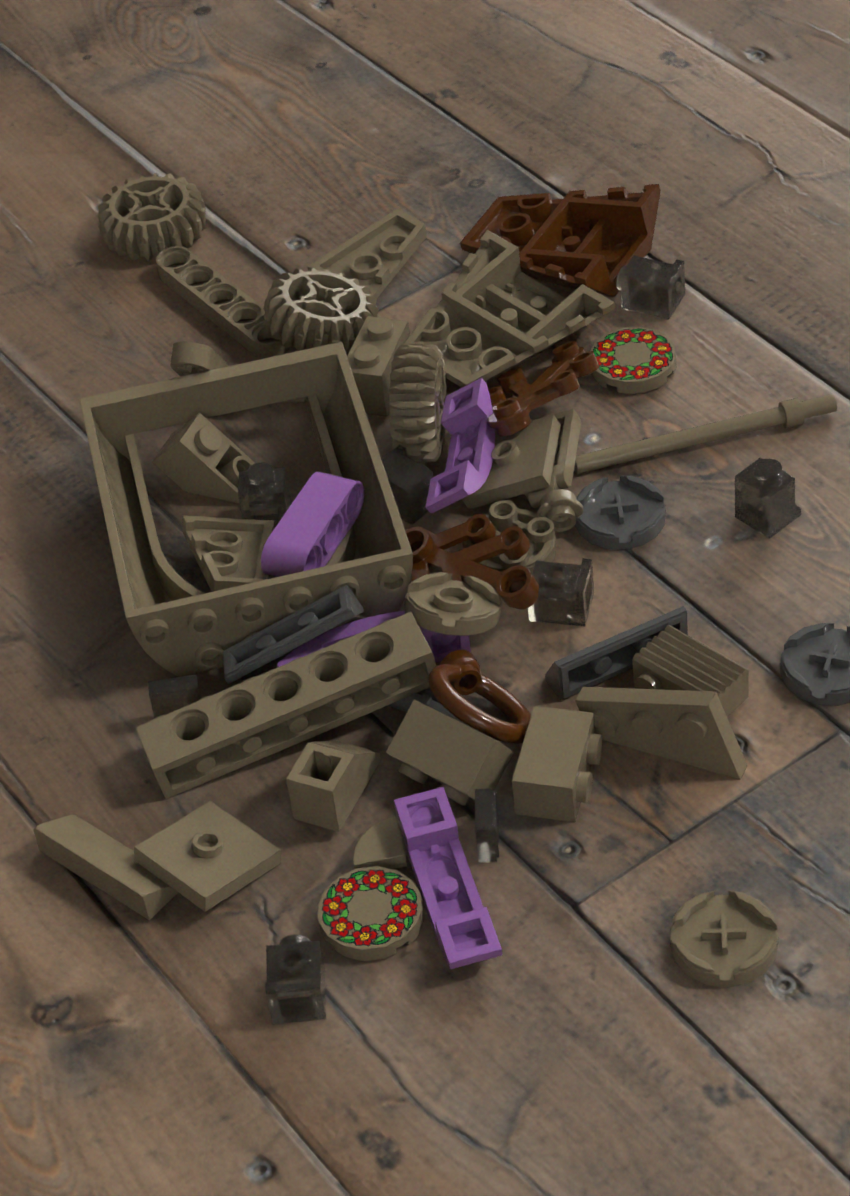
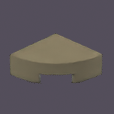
(381, 846)

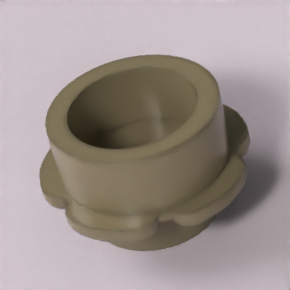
(561, 508)

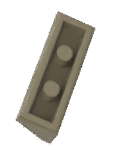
(103, 863)

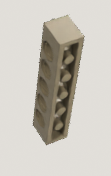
(287, 705)

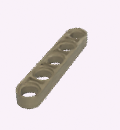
(215, 290)

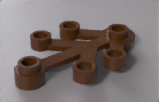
(558, 380)
(514, 585)

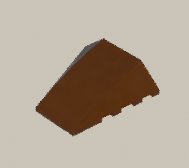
(575, 236)

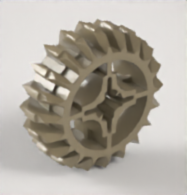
(151, 216)
(317, 309)
(418, 401)

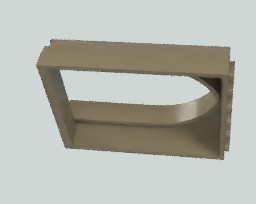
(192, 628)

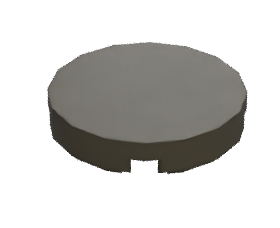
(453, 605)

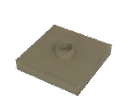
(520, 463)
(207, 855)

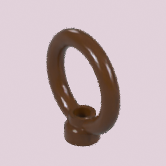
(461, 675)

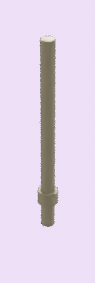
(788, 413)

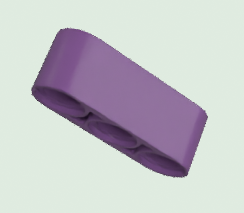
(313, 525)

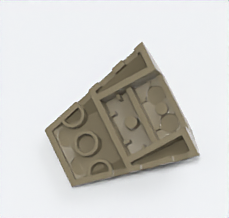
(500, 315)

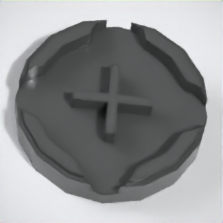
(620, 513)
(818, 664)

